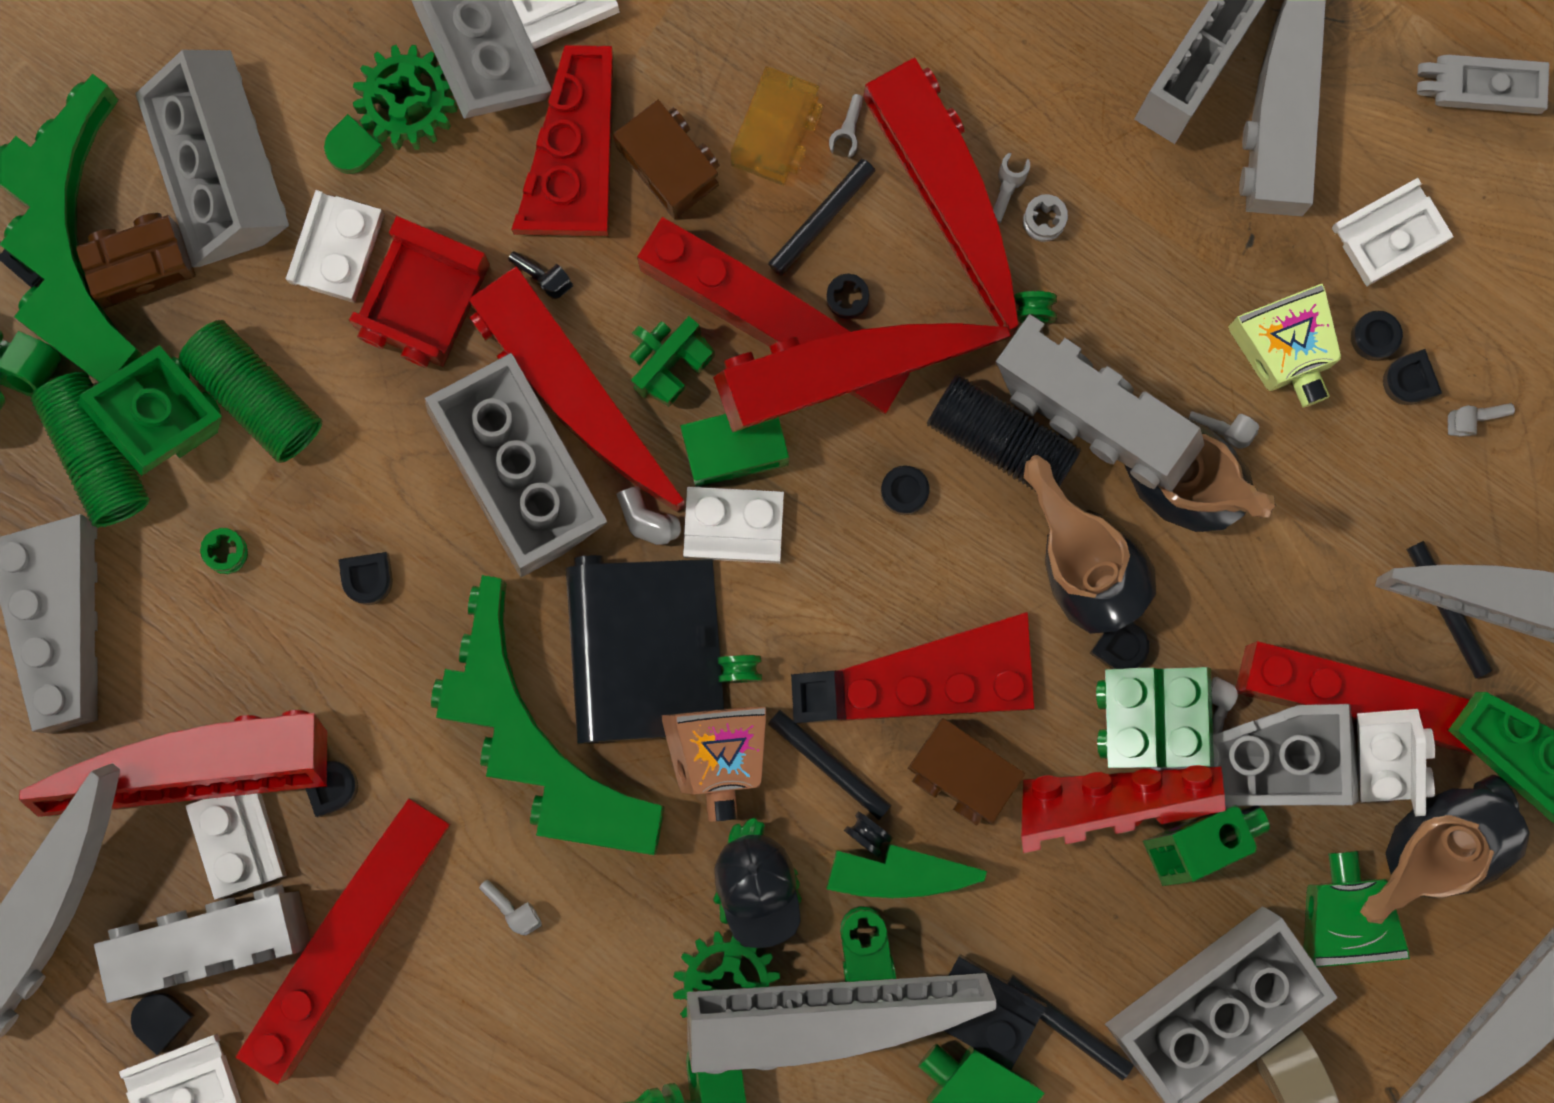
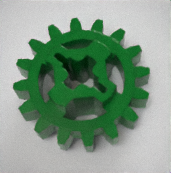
(384, 90)
(733, 952)

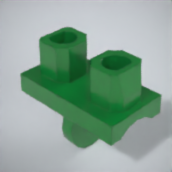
(655, 375)

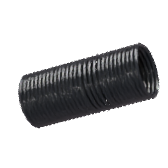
(999, 431)

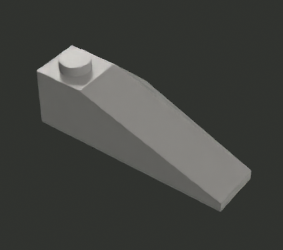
(1290, 758)

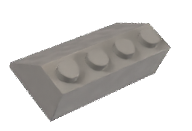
(211, 156)
(515, 464)
(1222, 1009)

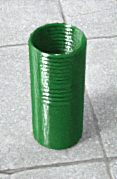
(254, 398)
(110, 489)

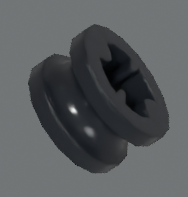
(836, 286)
(868, 834)

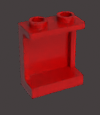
(420, 294)

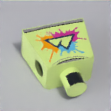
(1291, 343)

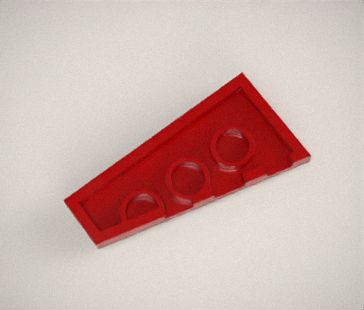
(572, 157)
(957, 674)
(1119, 800)

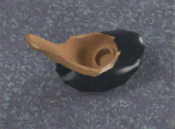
(1211, 492)
(1092, 550)
(1451, 851)

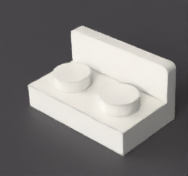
(1393, 758)

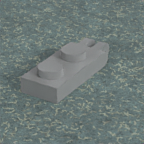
(1486, 83)

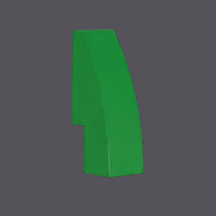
(900, 875)

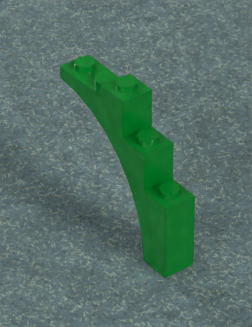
(46, 238)
(487, 696)

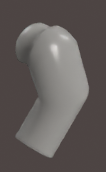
(646, 523)

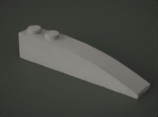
(1196, 65)
(1286, 114)
(1491, 593)
(50, 890)
(825, 1020)
(1498, 1038)

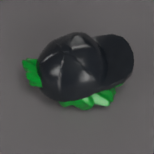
(756, 887)

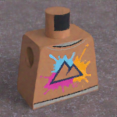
(717, 754)

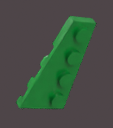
(1512, 746)

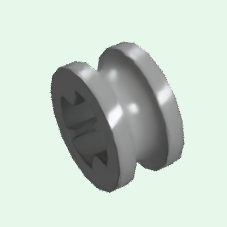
(1043, 232)

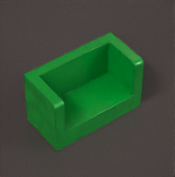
(724, 455)

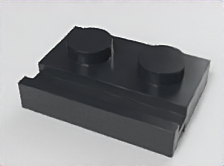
(1006, 1029)

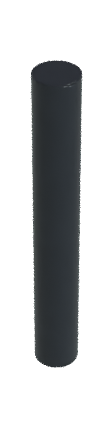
(821, 217)
(1455, 621)
(829, 764)
(1079, 1035)

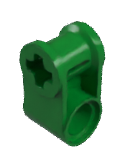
(868, 959)

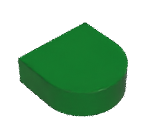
(351, 147)

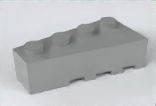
(1098, 407)
(52, 620)
(202, 945)

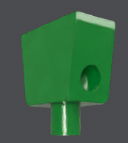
(975, 1079)

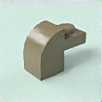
(1296, 1072)

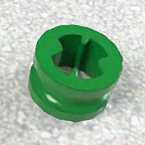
(1037, 304)
(212, 541)
(740, 669)

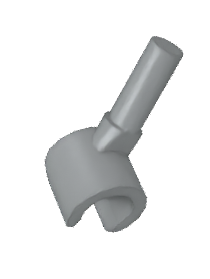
(849, 125)
(1009, 183)
(1464, 420)
(1237, 434)
(1224, 697)
(522, 920)

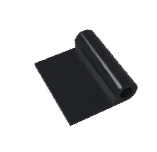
(641, 645)

